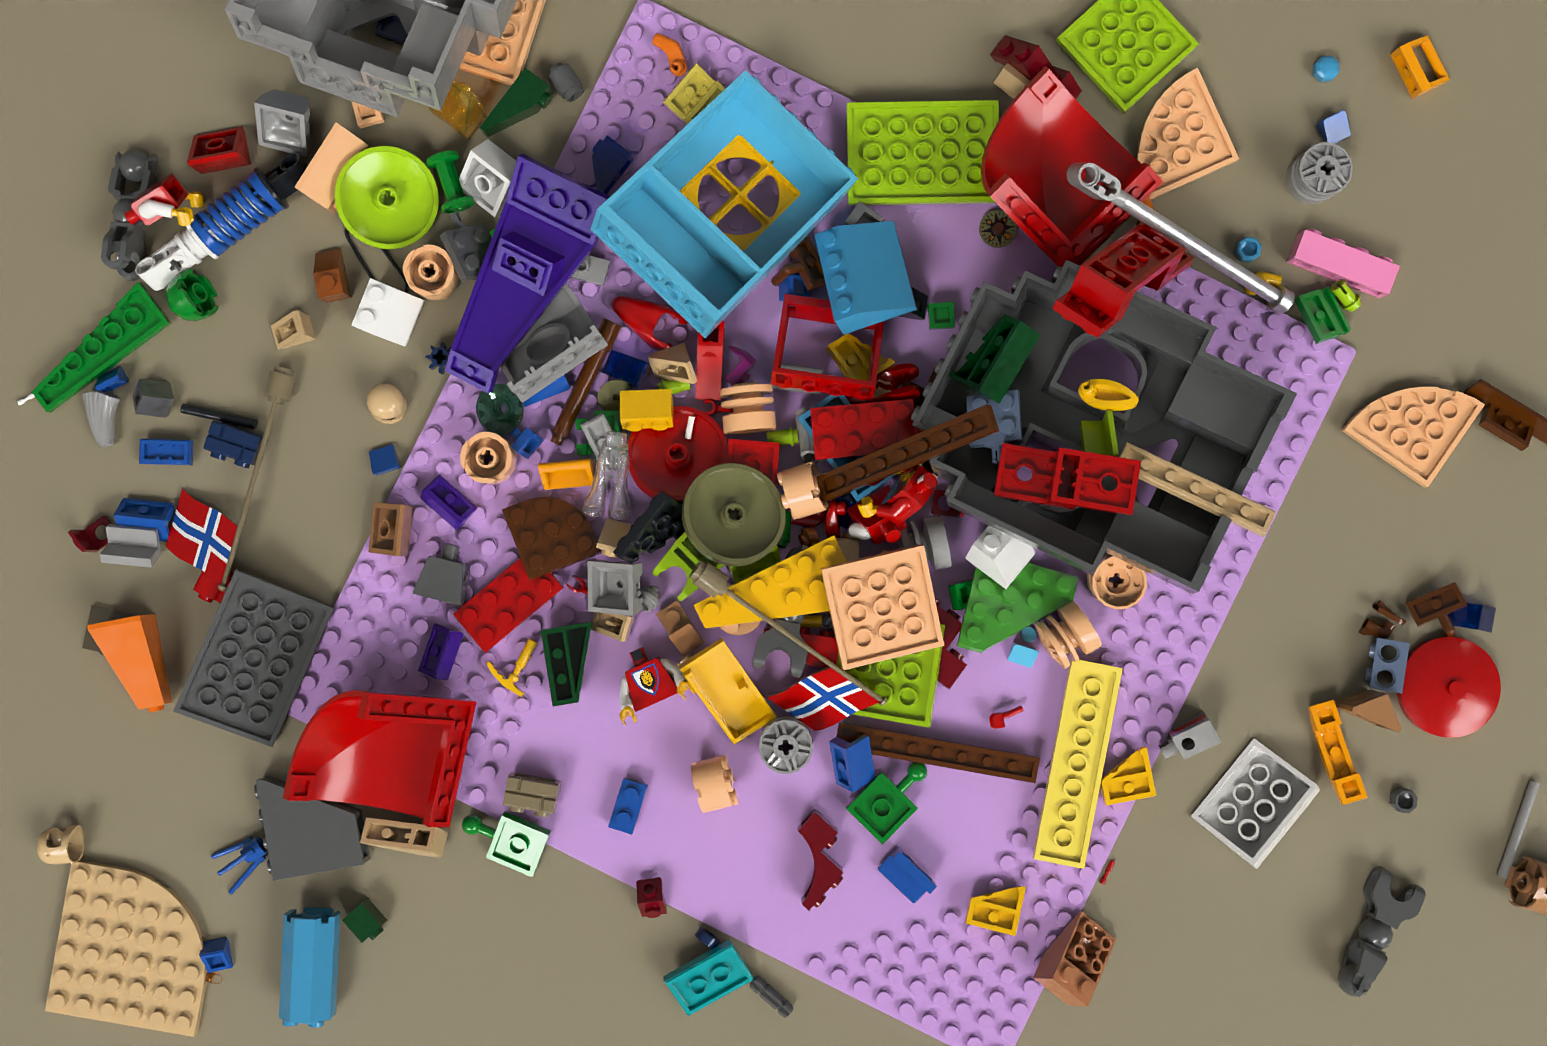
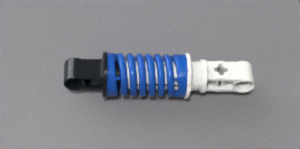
(226, 223)

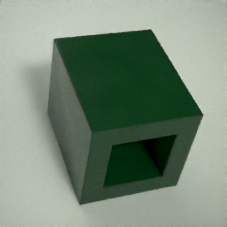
(365, 921)

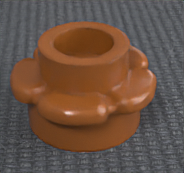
(808, 537)

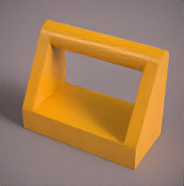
(1411, 70)
(567, 473)

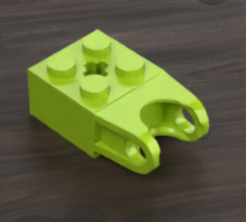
(685, 556)

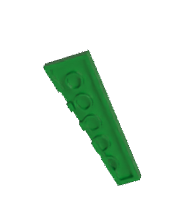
(116, 337)

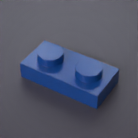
(627, 806)

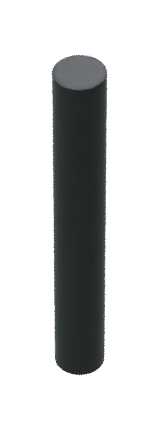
(219, 416)

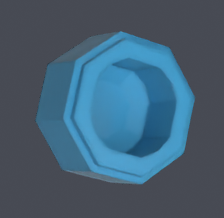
(1325, 68)
(1247, 249)

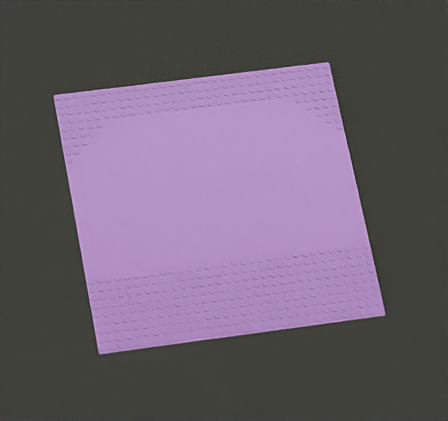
(748, 861)

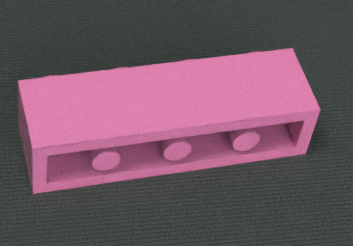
(1338, 261)

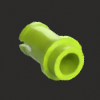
(1347, 297)
(675, 386)
(784, 437)

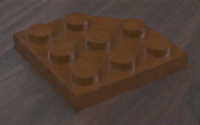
(550, 535)

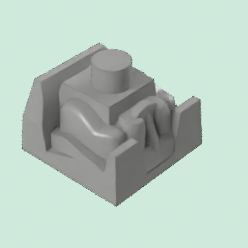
(283, 122)
(614, 587)

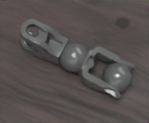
(123, 237)
(775, 640)
(1365, 955)

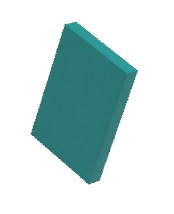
(708, 977)

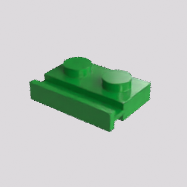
(1322, 315)

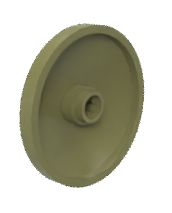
(733, 514)

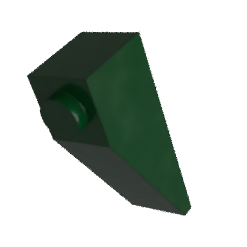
(521, 101)

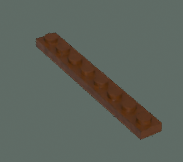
(908, 452)
(944, 753)

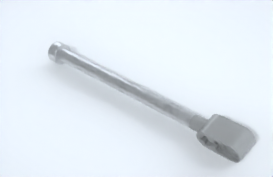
(1277, 299)

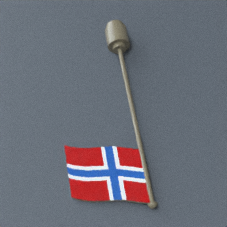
(205, 534)
(819, 697)

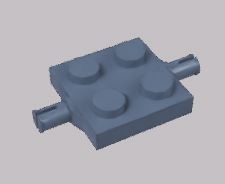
(1007, 418)

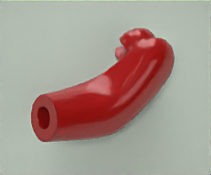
(832, 522)

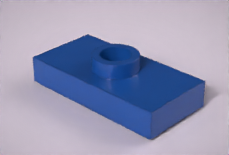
(166, 452)

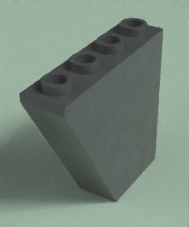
(308, 834)

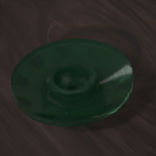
(490, 413)

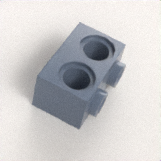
(1396, 666)

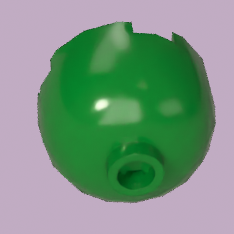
(191, 296)

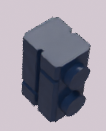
(233, 442)

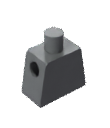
(444, 577)

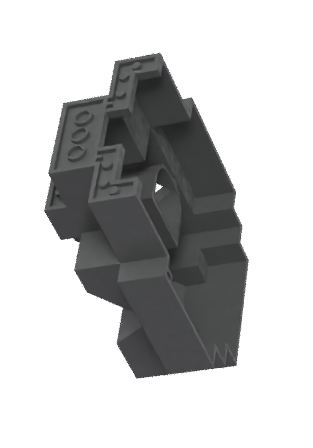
(1183, 393)

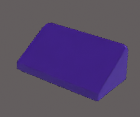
(448, 502)
(440, 652)

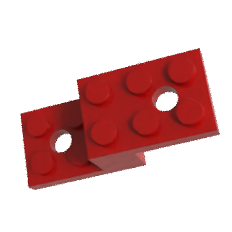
(1067, 478)

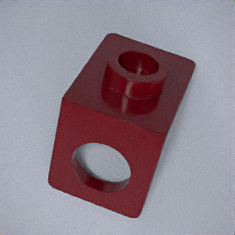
(935, 510)
(86, 539)

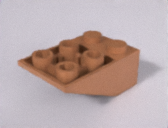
(1076, 961)

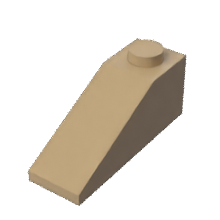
(404, 837)

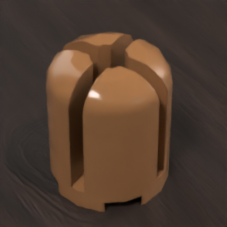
(1533, 894)

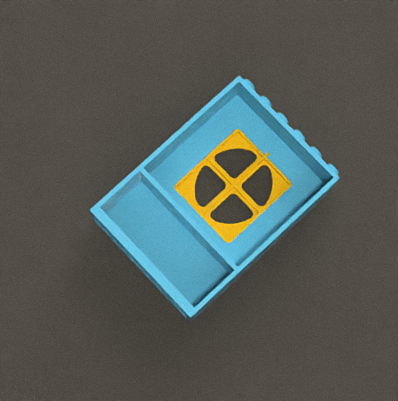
(680, 251)

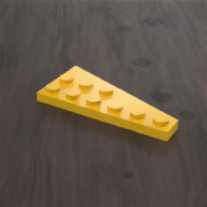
(779, 591)

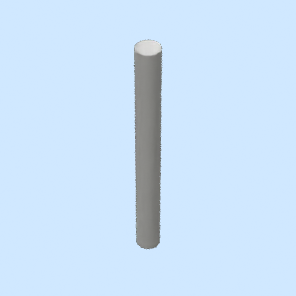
(1518, 829)

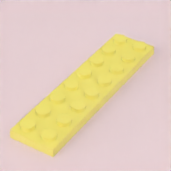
(1077, 763)

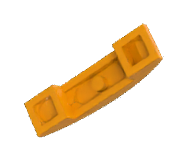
(1334, 752)

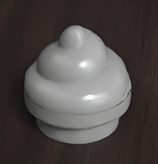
(650, 598)

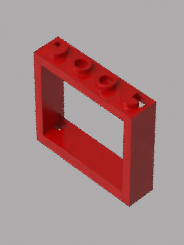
(820, 311)

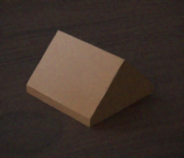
(390, 529)
(1372, 707)

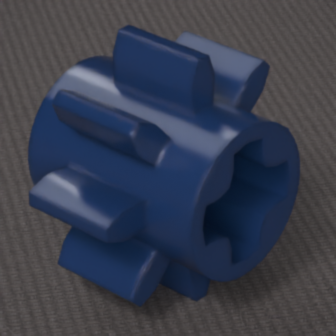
(438, 352)

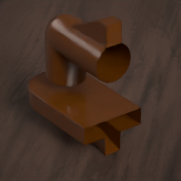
(1383, 631)

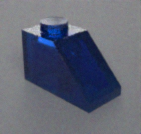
(609, 163)

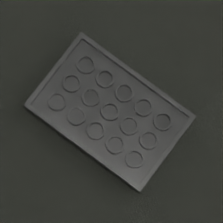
(253, 658)

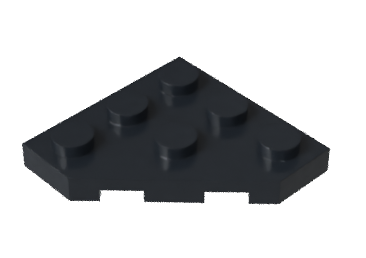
(651, 529)

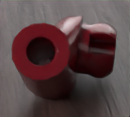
(812, 520)

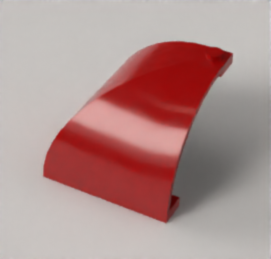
(1029, 164)
(384, 753)

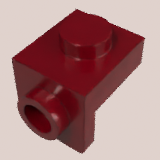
(651, 897)

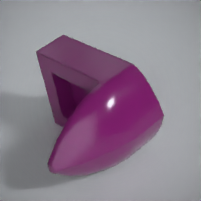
(740, 373)

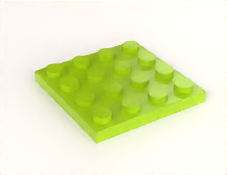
(1126, 47)
(907, 684)

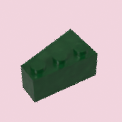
(997, 359)
(565, 658)

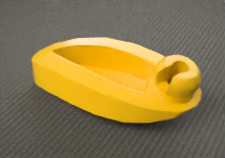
(1107, 395)

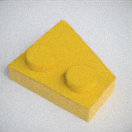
(854, 357)
(1129, 779)
(997, 910)

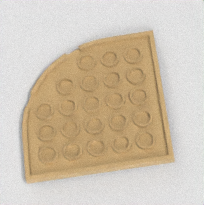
(127, 952)

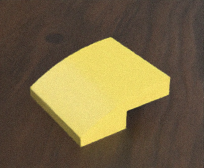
(692, 94)

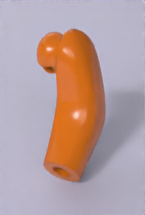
(674, 53)

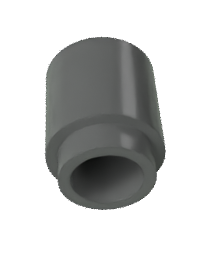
(566, 82)

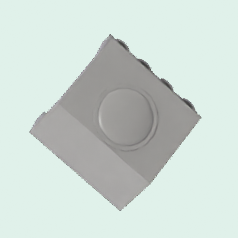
(553, 346)

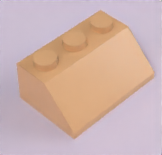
(321, 175)

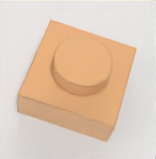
(367, 116)

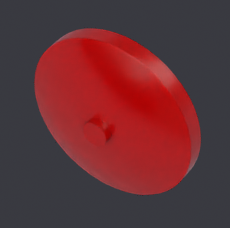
(670, 461)
(1449, 687)

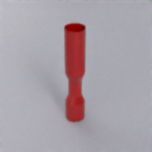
(1107, 871)

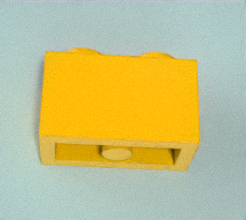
(646, 409)

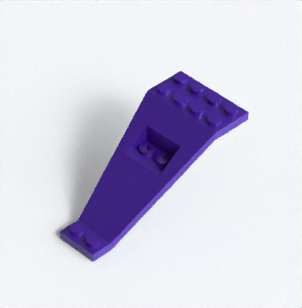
(543, 228)

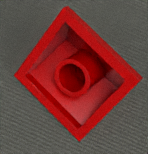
(219, 150)

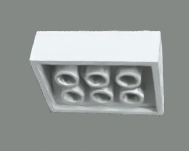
(1255, 803)

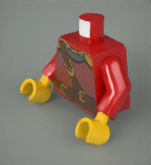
(905, 496)

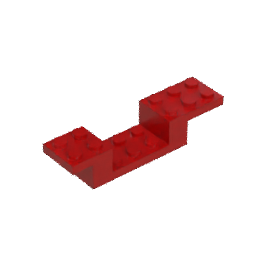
(1114, 275)

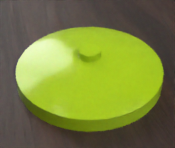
(386, 197)

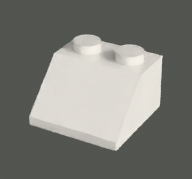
(488, 176)
(388, 312)
(1000, 555)

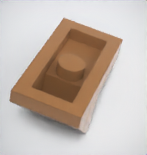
(680, 628)

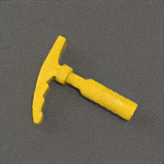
(520, 664)

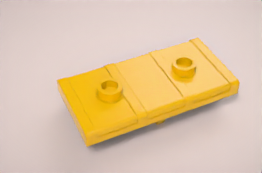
(727, 691)

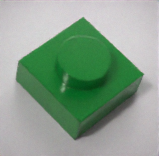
(941, 315)
(959, 594)

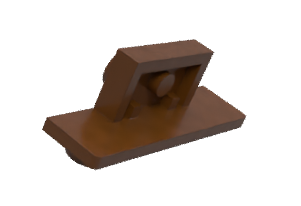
(1507, 416)

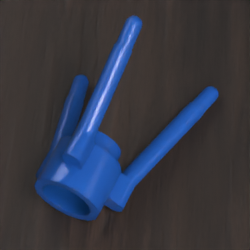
(252, 850)

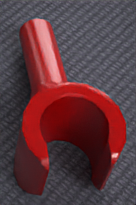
(716, 408)
(580, 586)
(997, 719)

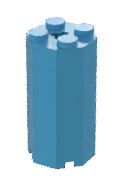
(309, 966)

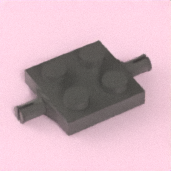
(466, 247)

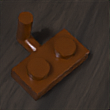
(806, 262)
(1438, 606)

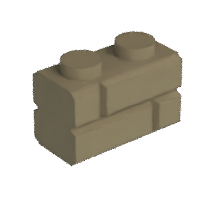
(532, 794)

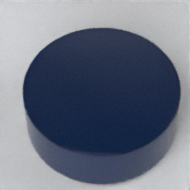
(707, 938)

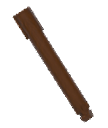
(583, 383)

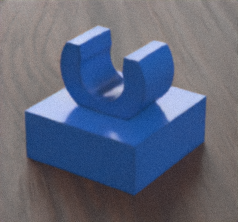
(526, 442)

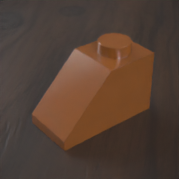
(331, 276)

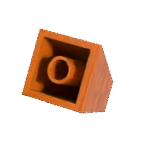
(136, 657)

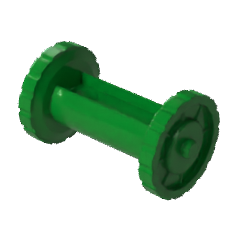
(450, 182)

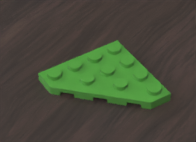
(999, 613)

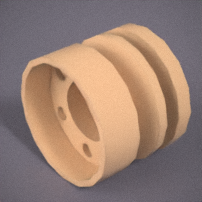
(748, 408)
(1123, 593)
(1068, 634)

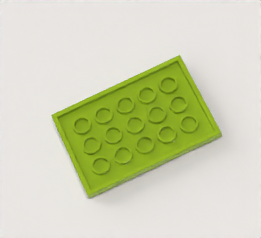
(919, 151)

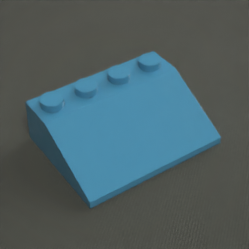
(864, 274)

